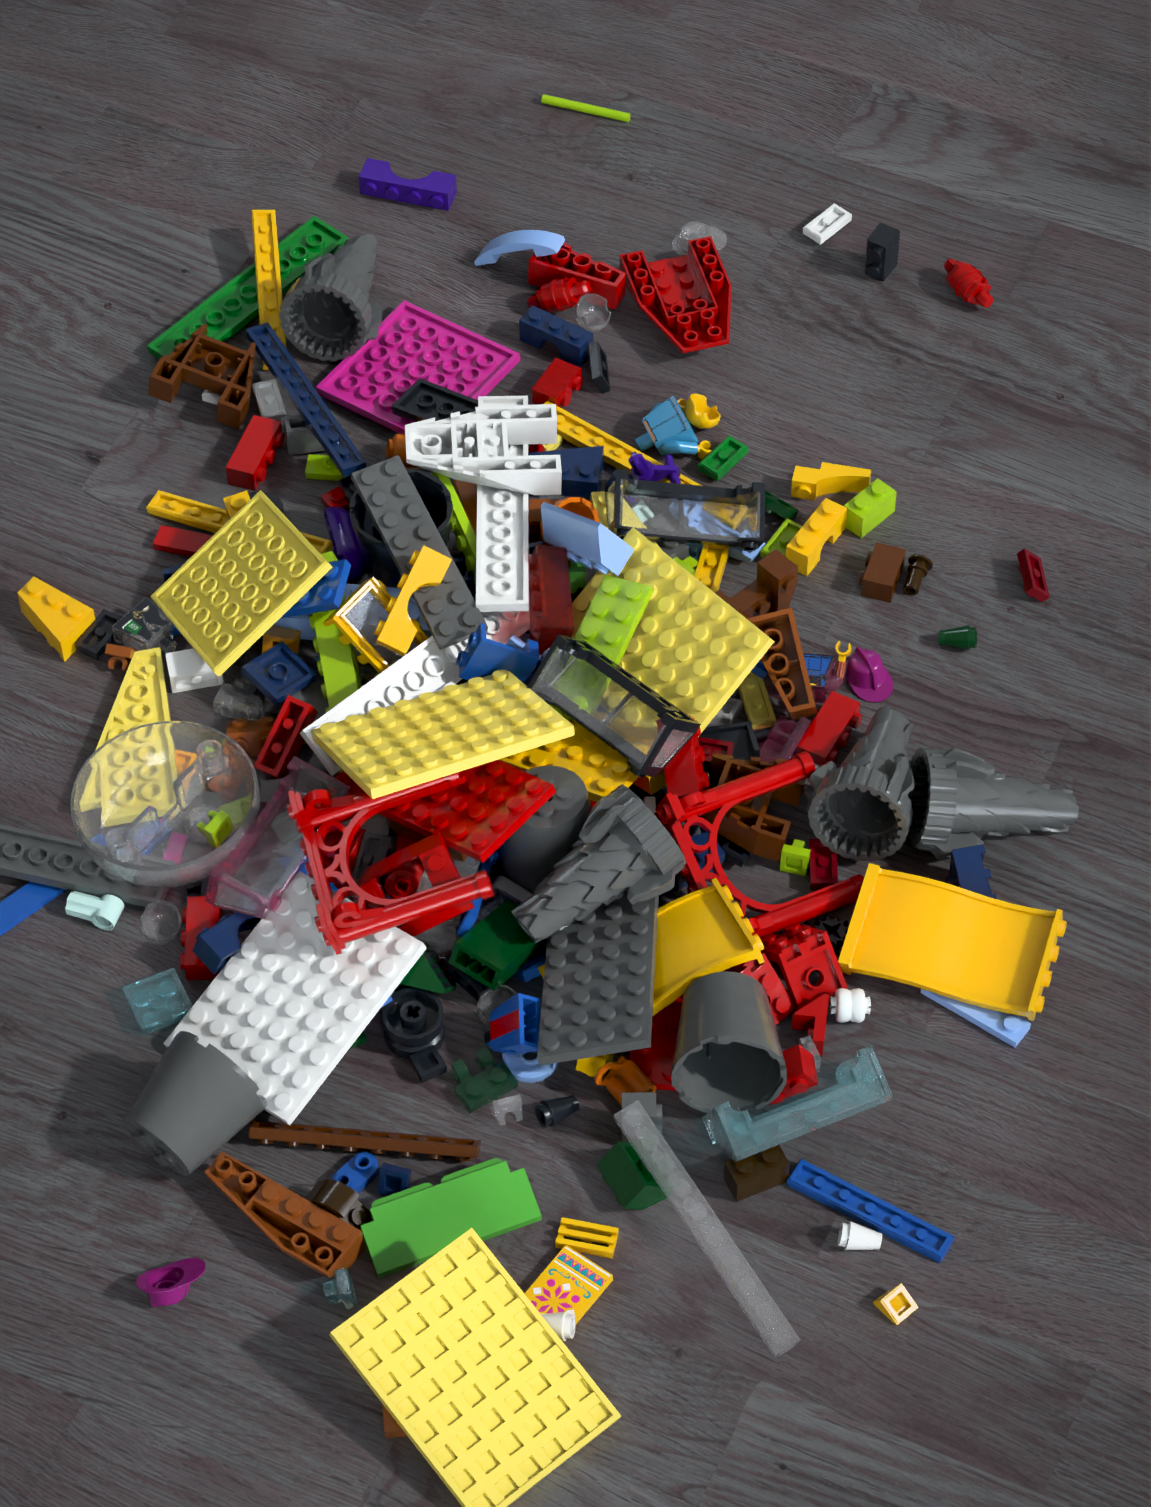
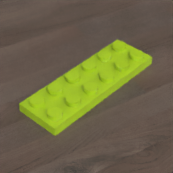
(613, 618)

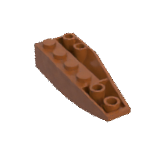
(287, 1218)

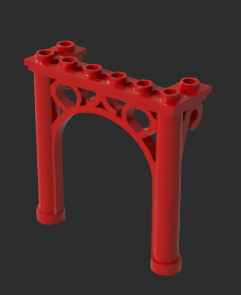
(775, 917)
(345, 922)

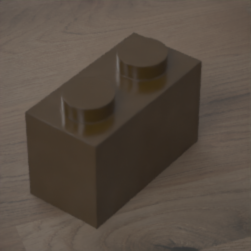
(756, 1173)

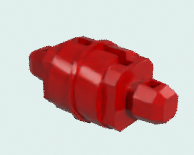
(968, 283)
(559, 294)

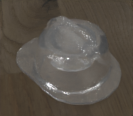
(696, 230)

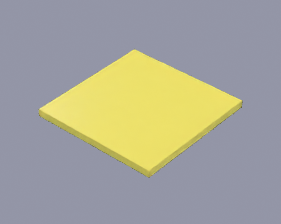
(240, 582)

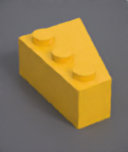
(55, 615)

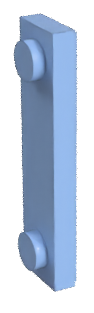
(1004, 1026)

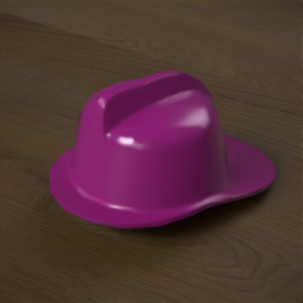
(868, 676)
(171, 1282)

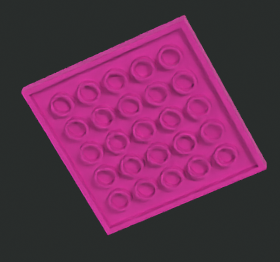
(413, 347)

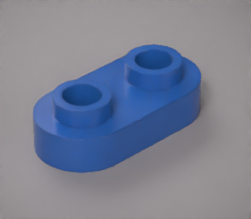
(358, 1176)

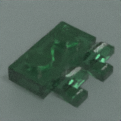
(485, 1086)

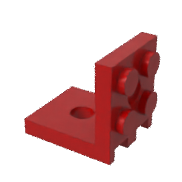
(798, 954)
(778, 997)

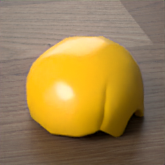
(699, 413)

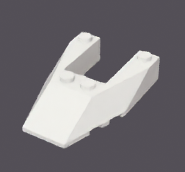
(477, 452)

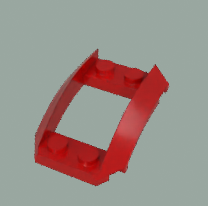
(438, 867)

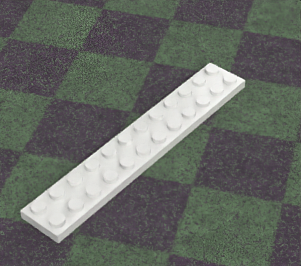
(502, 537)
(415, 673)

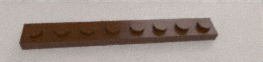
(376, 1141)

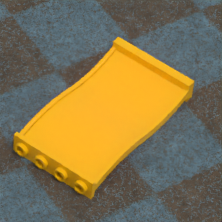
(697, 938)
(952, 942)

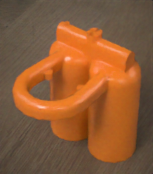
(623, 1078)

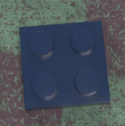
(279, 673)

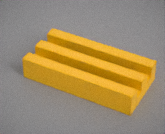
(589, 1233)

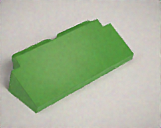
(427, 1218)

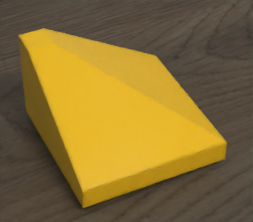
(896, 1304)

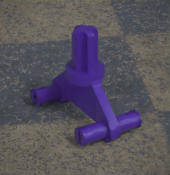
(650, 472)

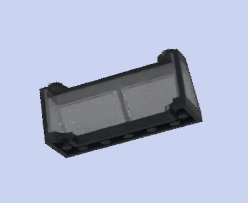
(686, 511)
(612, 705)

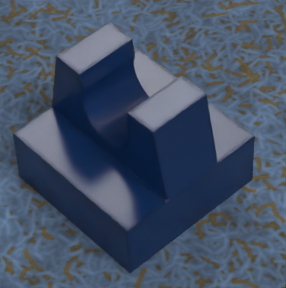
(393, 1179)

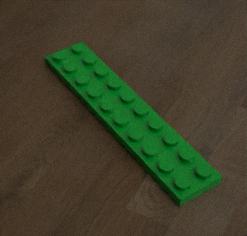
(237, 301)

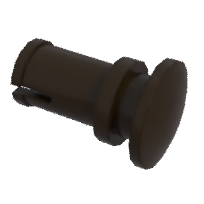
(917, 571)

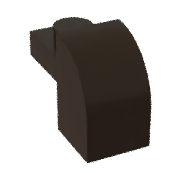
(340, 1201)

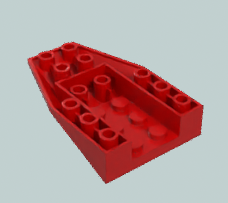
(683, 294)

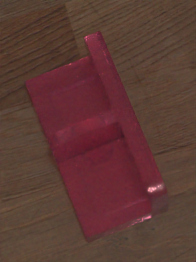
(784, 739)

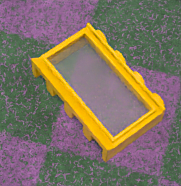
(359, 619)

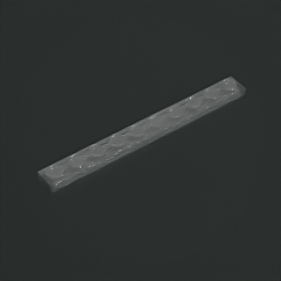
(707, 1229)

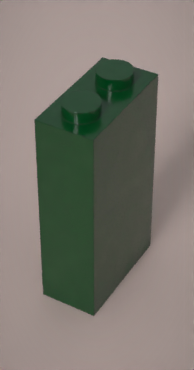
(495, 948)

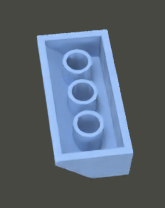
(585, 540)

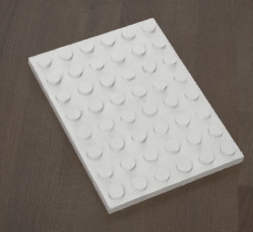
(292, 1004)

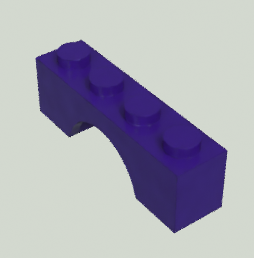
(432, 191)

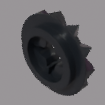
(834, 924)

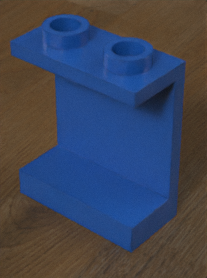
(486, 656)

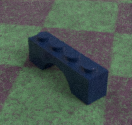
(221, 942)

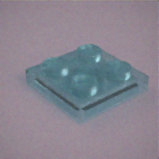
(157, 1001)

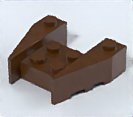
(211, 367)
(771, 589)
(748, 822)

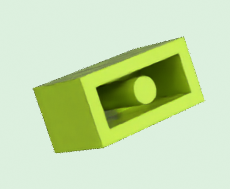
(870, 507)

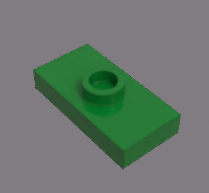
(723, 458)

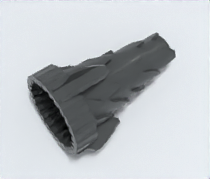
(329, 306)
(964, 798)
(865, 802)
(615, 852)

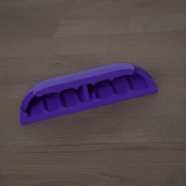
(344, 539)

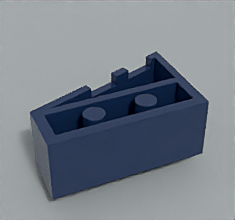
(968, 870)

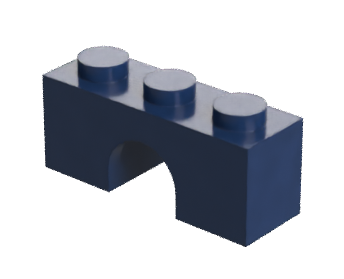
(572, 341)

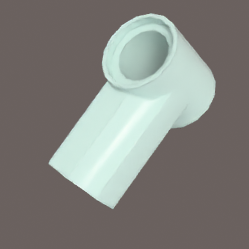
(101, 911)

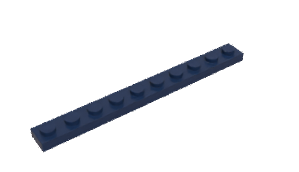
(306, 399)

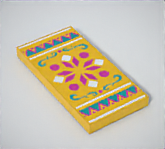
(568, 1285)

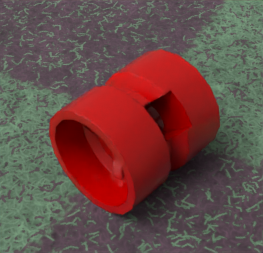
(404, 879)

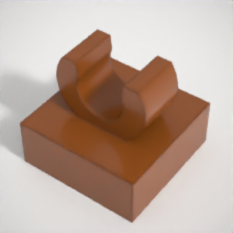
(119, 653)

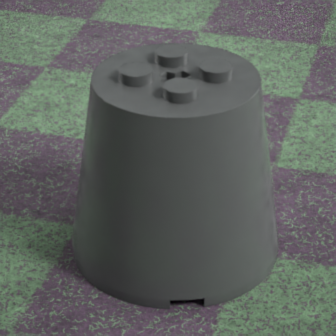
(550, 832)
(727, 1045)
(191, 1105)

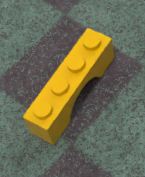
(426, 570)

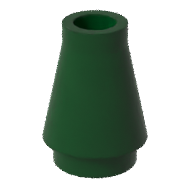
(959, 637)

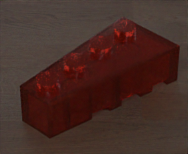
(549, 595)

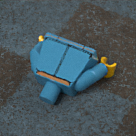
(671, 431)

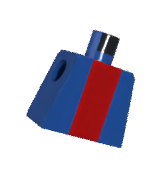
(515, 1025)

